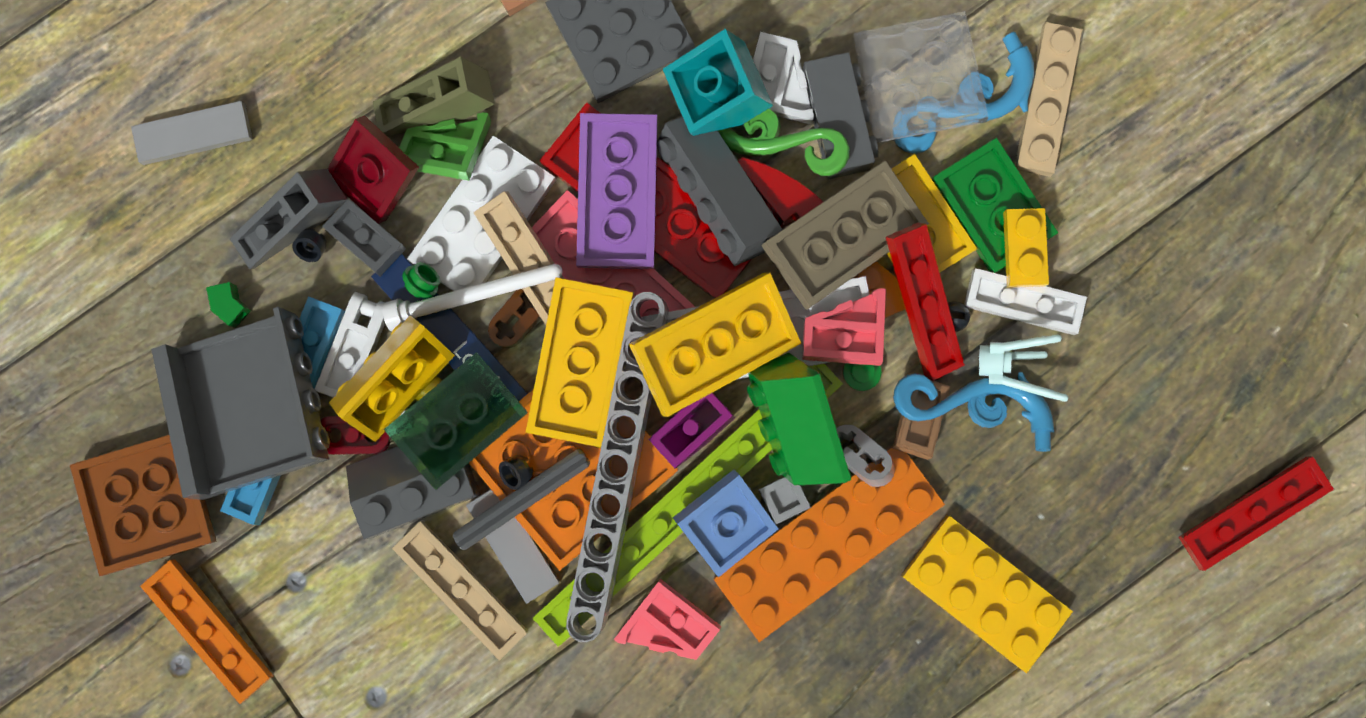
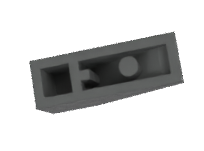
(296, 206)

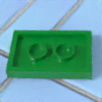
(980, 192)

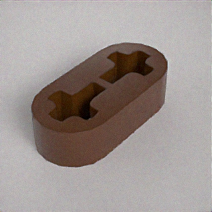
(507, 314)

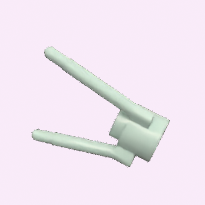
(997, 358)

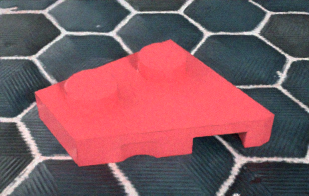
(847, 333)
(669, 623)

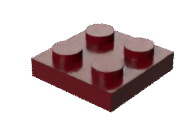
(371, 169)

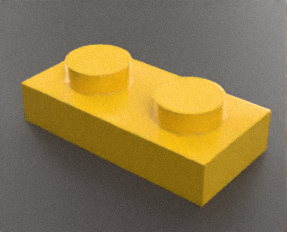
(1026, 248)

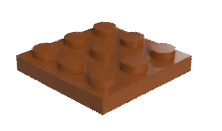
(137, 507)

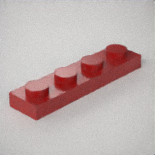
(925, 300)
(1256, 513)

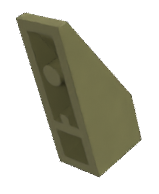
(441, 95)

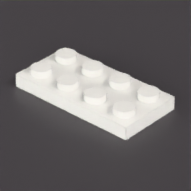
(456, 240)

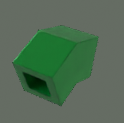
(226, 304)

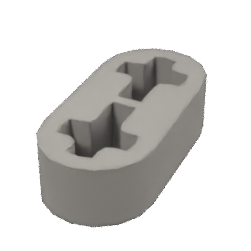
(867, 449)

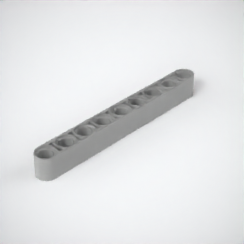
(607, 483)

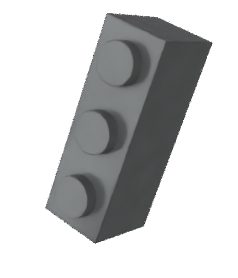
(838, 106)

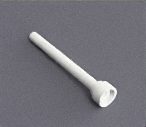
(398, 311)

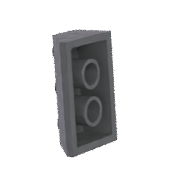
(392, 492)

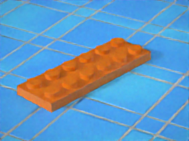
(826, 545)

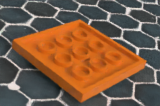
(561, 516)

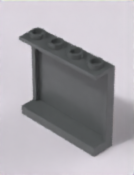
(241, 406)

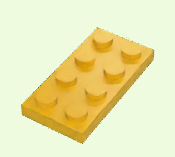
(715, 344)
(578, 362)
(986, 594)

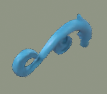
(1018, 93)
(974, 393)

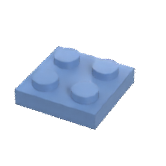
(725, 523)

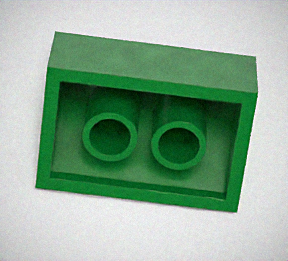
(797, 422)

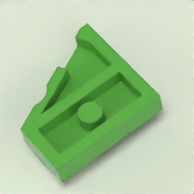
(447, 147)

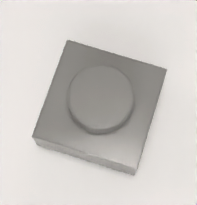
(784, 499)

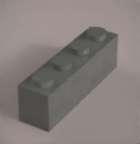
(719, 190)

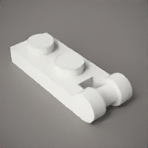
(351, 344)

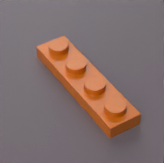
(207, 631)

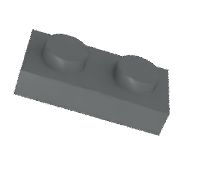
(364, 237)

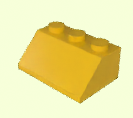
(391, 378)

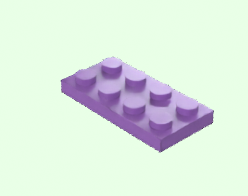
(617, 191)

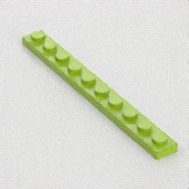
(657, 527)

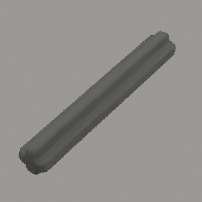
(521, 499)

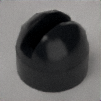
(305, 252)
(958, 307)
(515, 471)

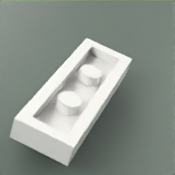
(1031, 305)

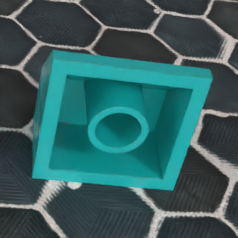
(717, 85)

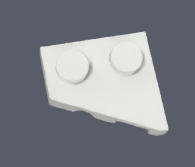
(783, 77)

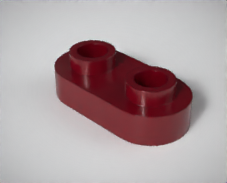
(352, 440)

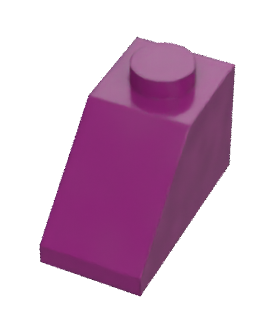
(691, 429)

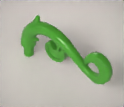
(770, 143)

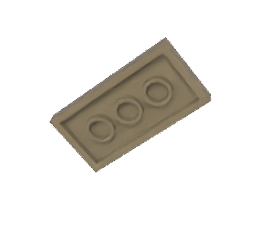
(842, 235)

